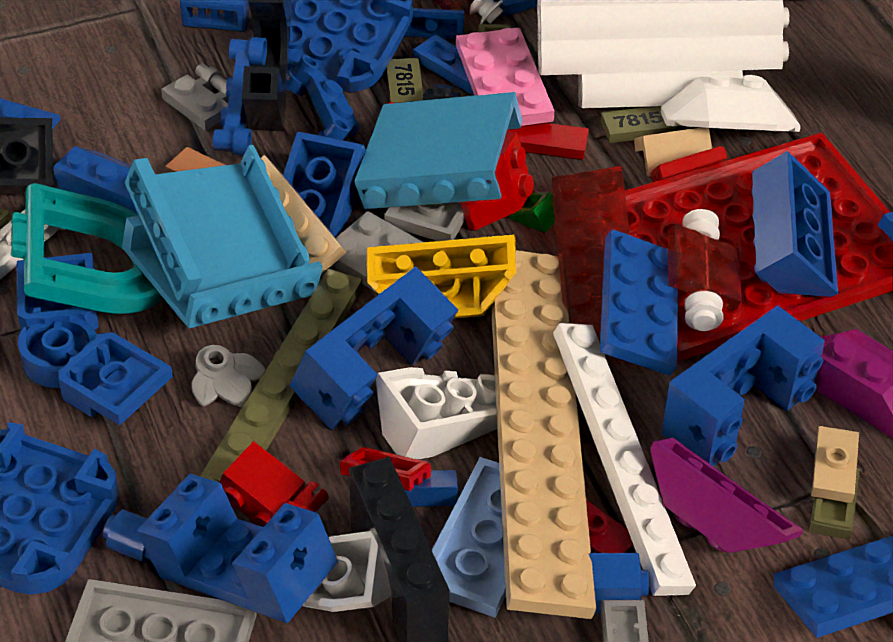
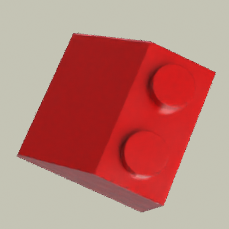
(513, 183)

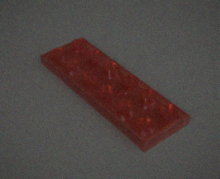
(585, 213)

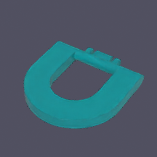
(70, 283)

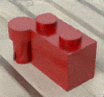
(262, 484)

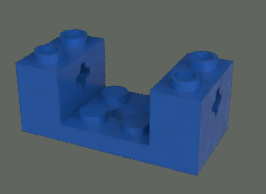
(407, 314)
(705, 402)
(259, 568)

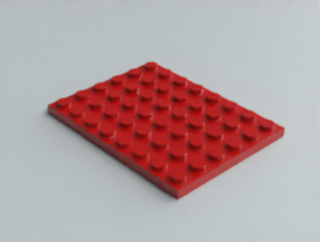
(725, 188)

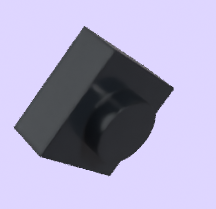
(440, 92)

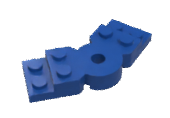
(92, 370)

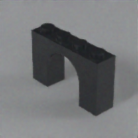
(266, 85)
(414, 575)

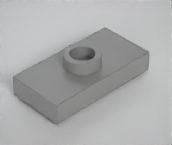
(623, 621)

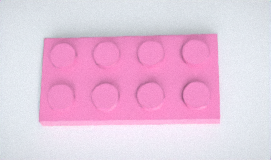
(503, 64)

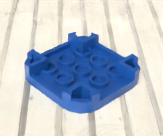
(348, 37)
(49, 509)

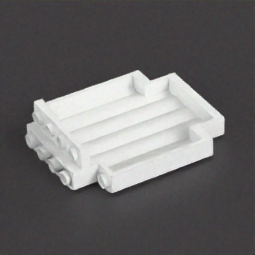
(655, 48)

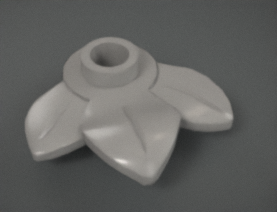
(228, 380)

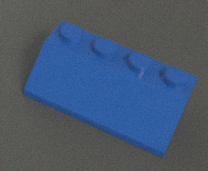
(94, 175)
(793, 229)

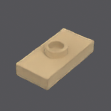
(835, 464)

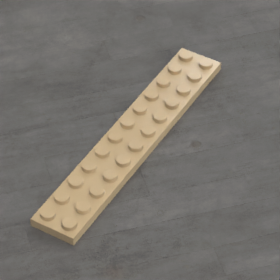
(539, 448)

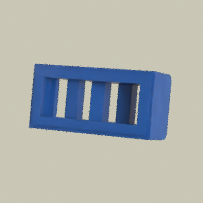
(226, 21)

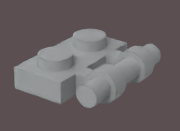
(195, 98)

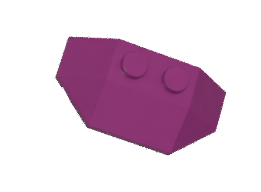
(858, 377)
(715, 503)

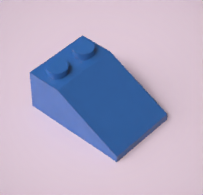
(324, 176)

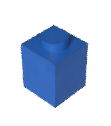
(618, 577)

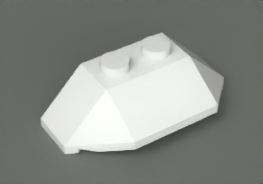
(729, 104)

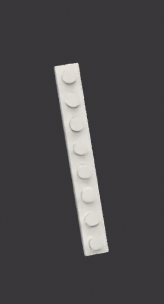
(624, 461)

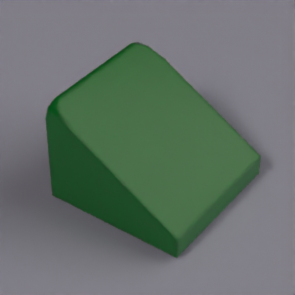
(536, 212)

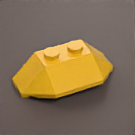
(464, 270)

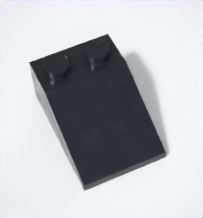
(25, 153)

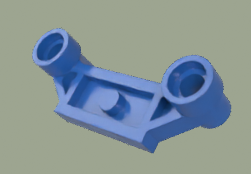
(326, 97)
(234, 135)

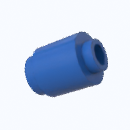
(123, 536)

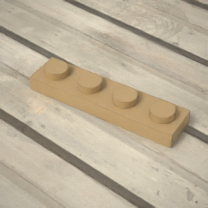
(311, 231)

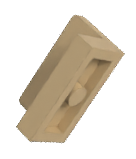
(672, 146)

